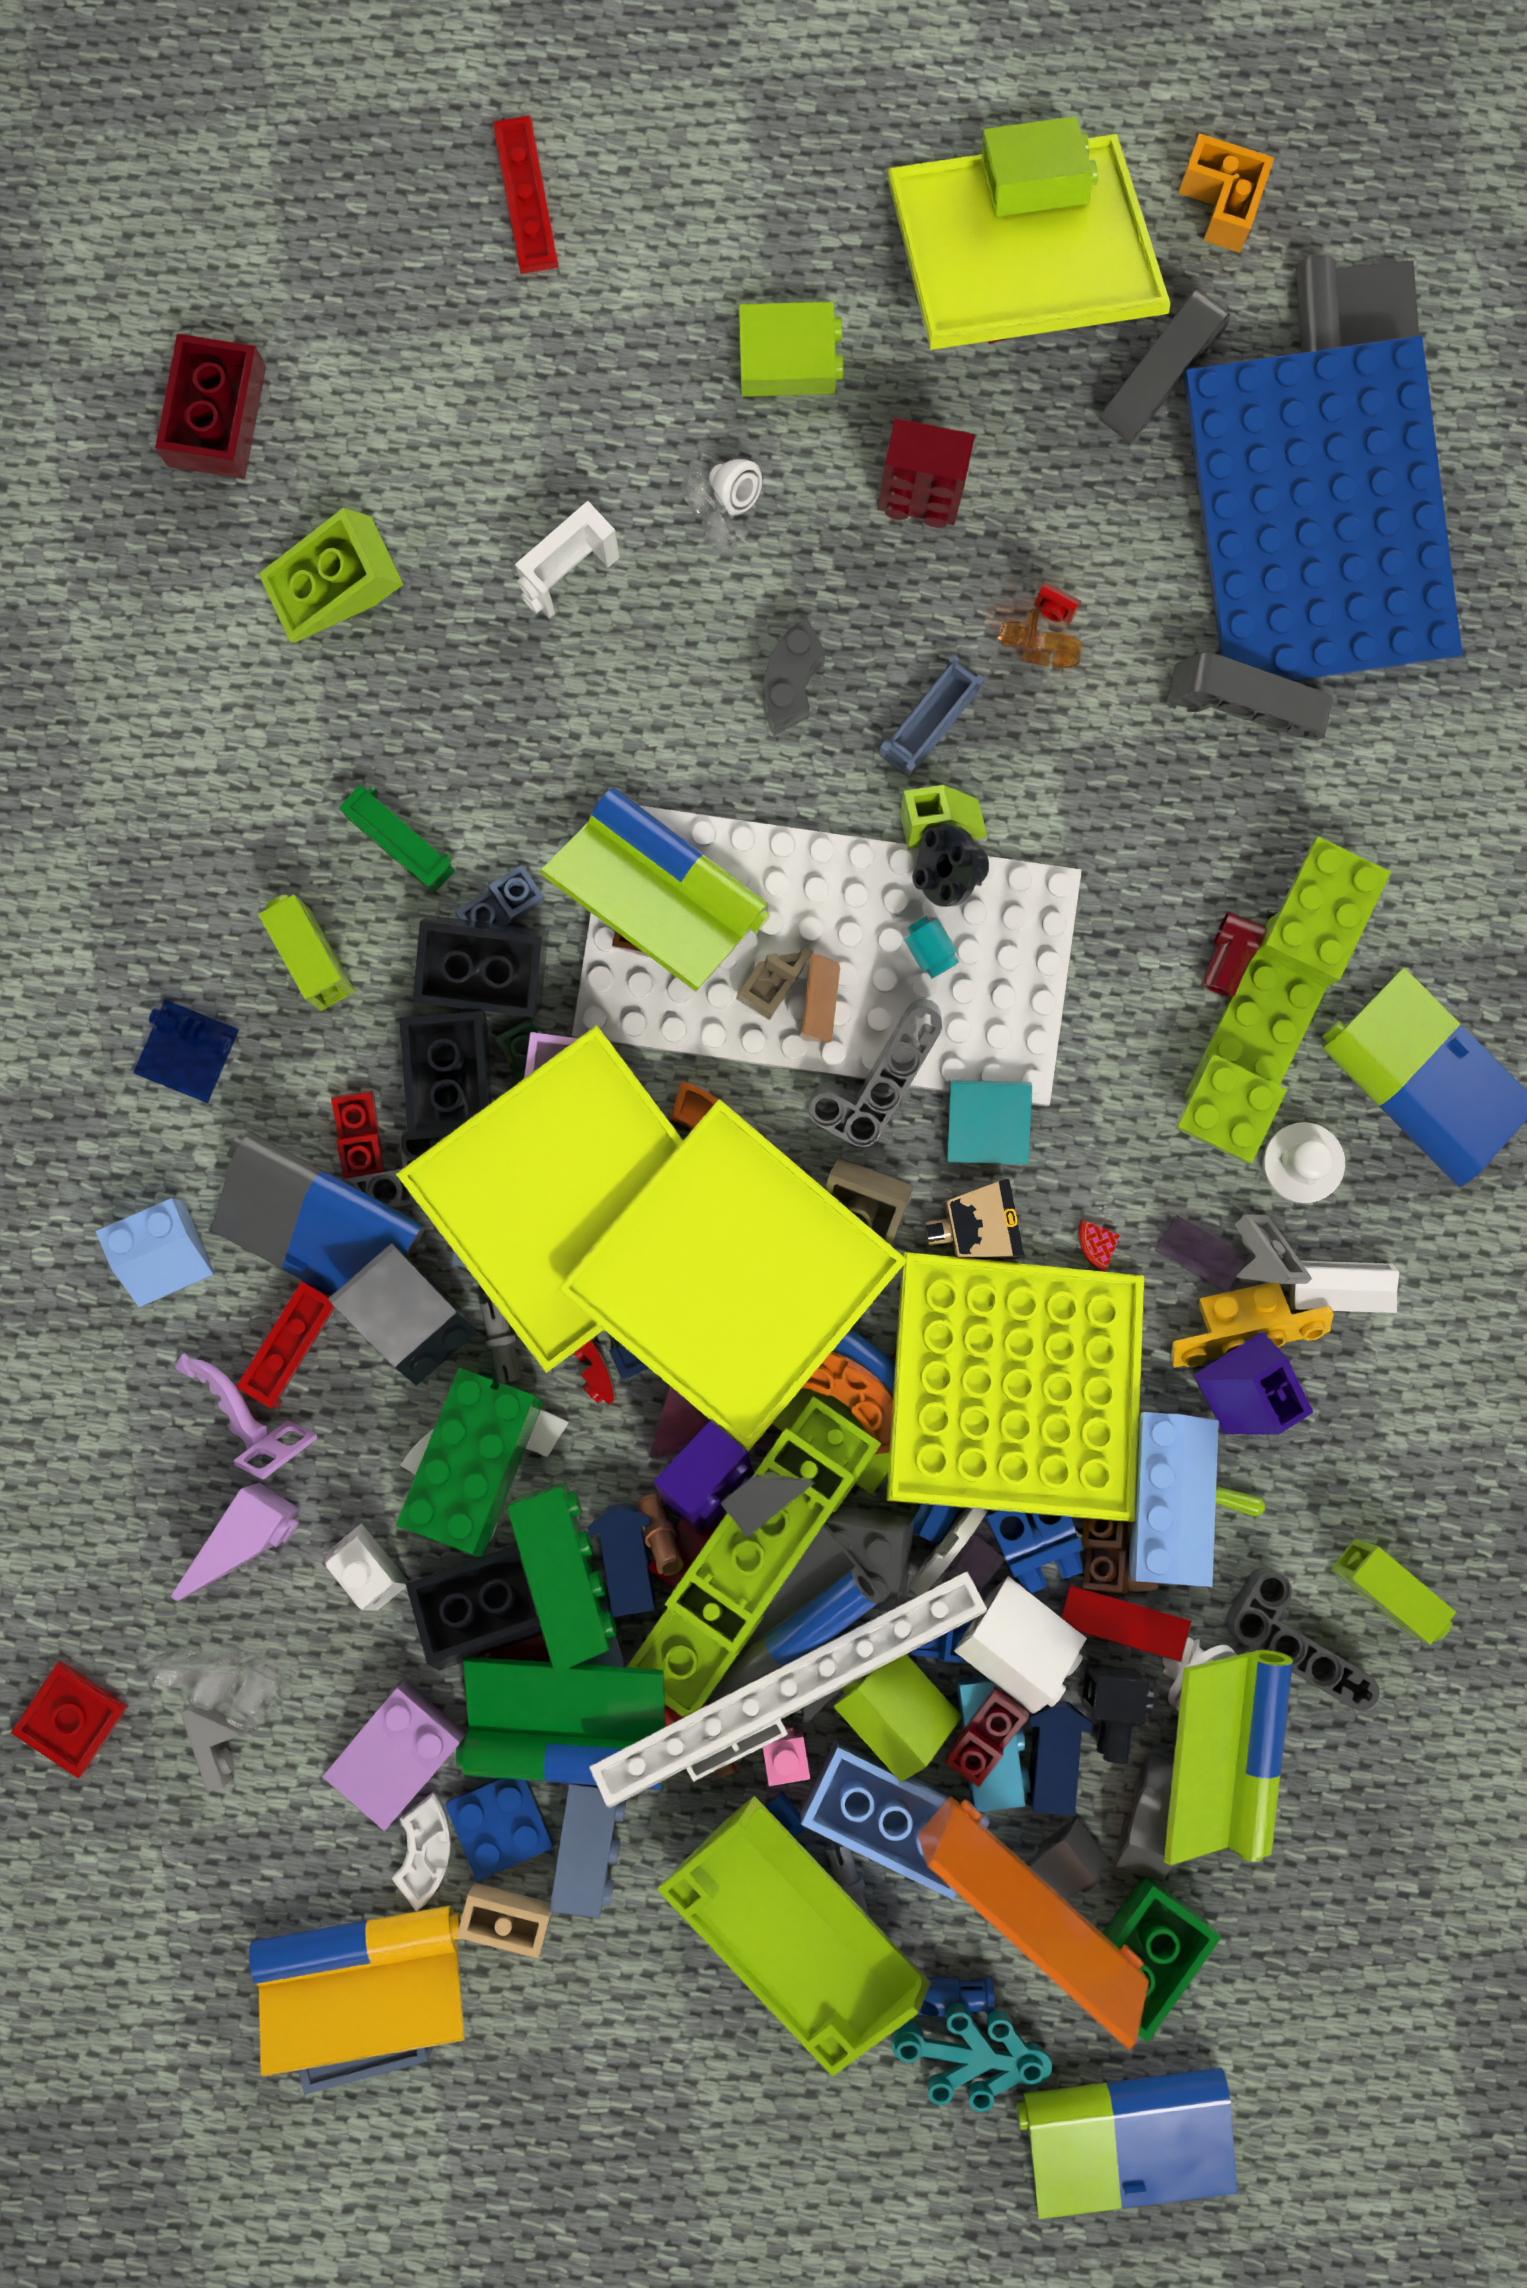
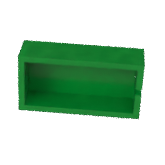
(470, 1462)

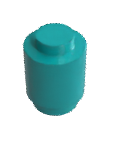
(931, 946)

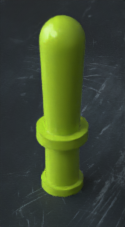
(1240, 1501)

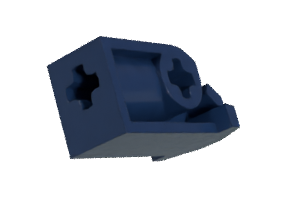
(625, 1558)
(1055, 1758)

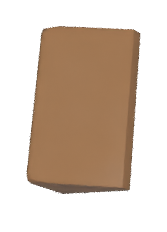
(820, 999)

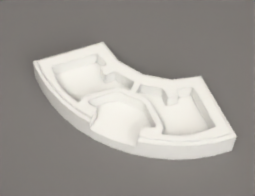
(947, 1550)
(427, 1851)

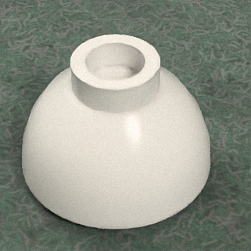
(737, 484)

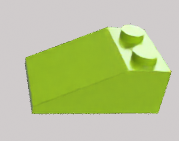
(330, 575)

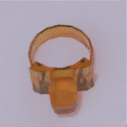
(1039, 645)

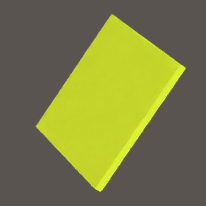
(1029, 270)
(541, 1182)
(732, 1275)

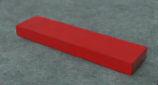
(525, 194)

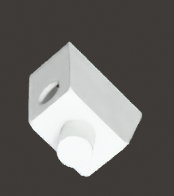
(365, 1570)

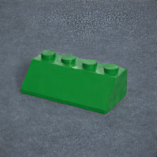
(561, 1575)

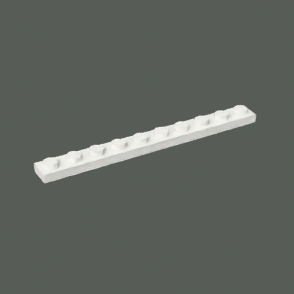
(787, 1689)

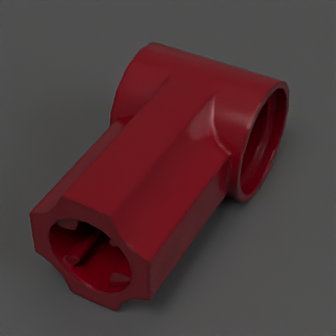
(1233, 950)

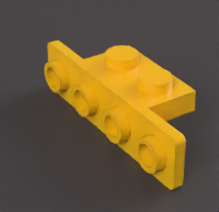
(1243, 1314)

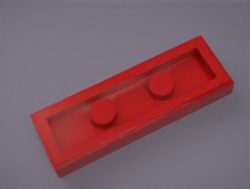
(1126, 1623)

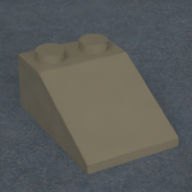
(870, 1196)

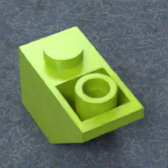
(939, 806)

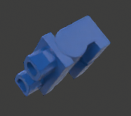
(1034, 1544)

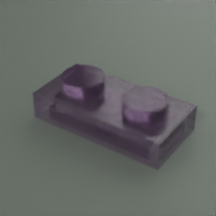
(1201, 1253)

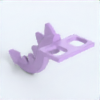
(243, 1423)

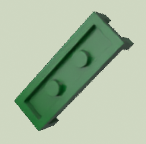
(397, 838)

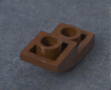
(1106, 1555)

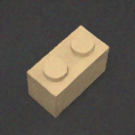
(505, 1920)

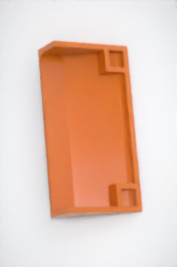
(1036, 1918)

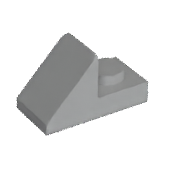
(1274, 1256)
(206, 1732)

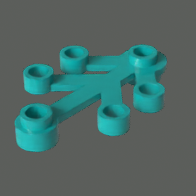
(975, 2057)

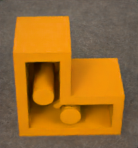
(1231, 181)

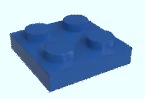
(499, 1825)

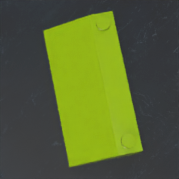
(795, 1937)

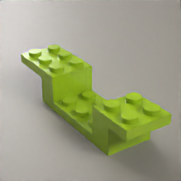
(1264, 1023)
(740, 1575)

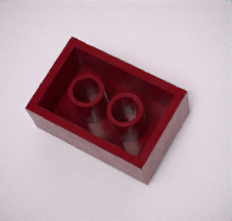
(210, 406)
(925, 472)

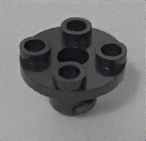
(949, 865)

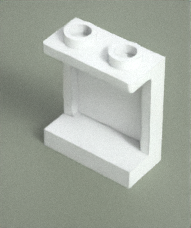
(561, 551)

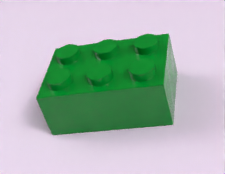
(1168, 1940)

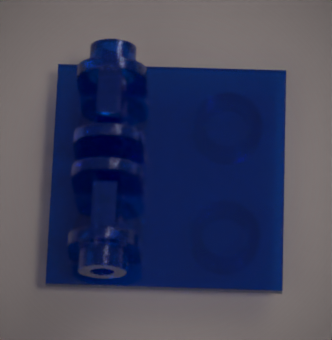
(185, 1050)

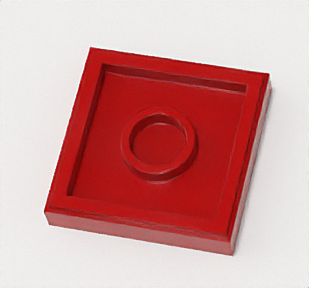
(69, 1719)

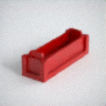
(286, 1345)

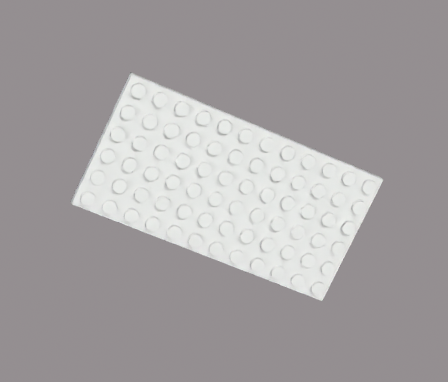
(853, 906)

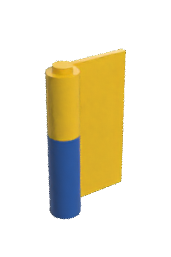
(358, 1990)

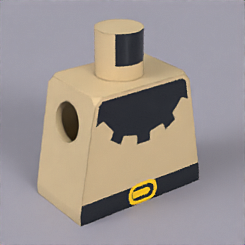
(979, 1224)

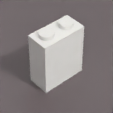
(1022, 1646)

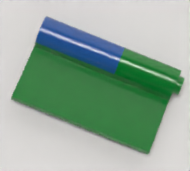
(554, 1724)

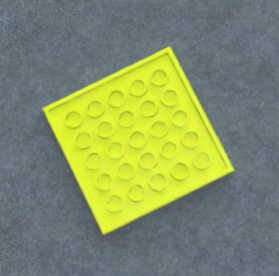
(1016, 1388)

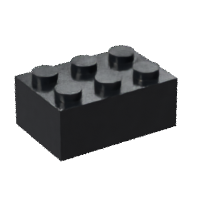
(480, 966)
(474, 1608)

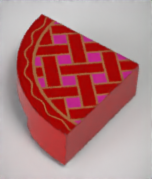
(1097, 1244)

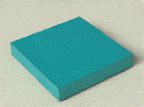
(989, 1122)

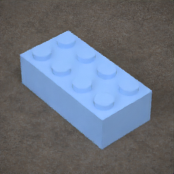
(875, 1813)

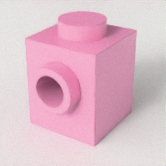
(787, 1758)

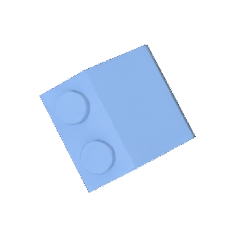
(155, 1251)

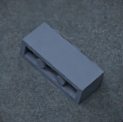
(586, 1852)

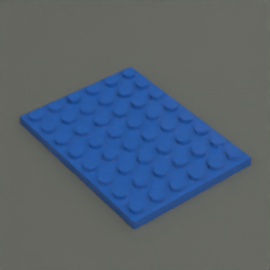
(1324, 510)

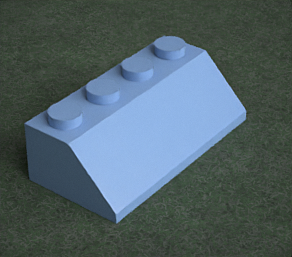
(1174, 1500)

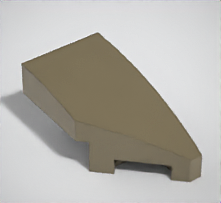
(772, 981)

